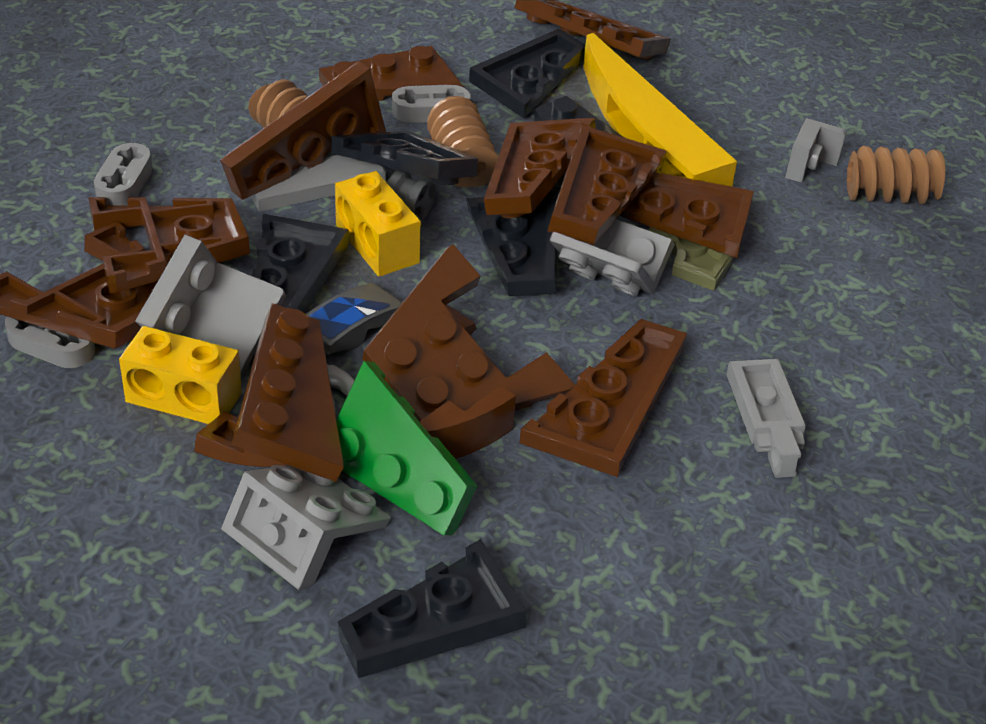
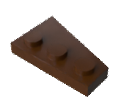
(392, 71)

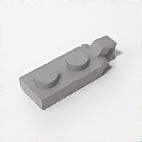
(769, 412)

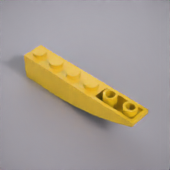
(648, 117)

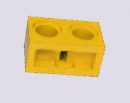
(378, 223)
(180, 375)

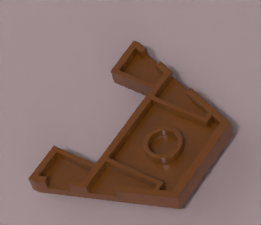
(205, 219)
(82, 304)
(436, 360)

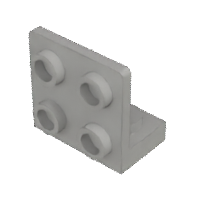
(623, 254)
(210, 301)
(294, 517)

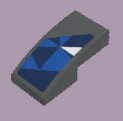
(351, 313)

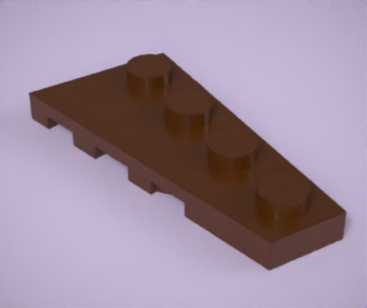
(584, 22)
(305, 132)
(531, 164)
(601, 183)
(694, 211)
(289, 397)
(611, 402)

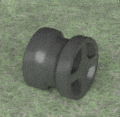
(415, 194)

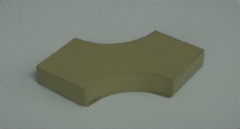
(696, 262)

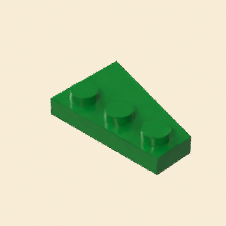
(398, 457)

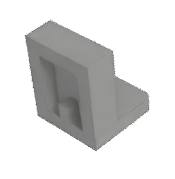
(814, 144)

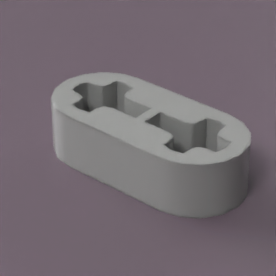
(415, 102)
(116, 172)
(47, 344)

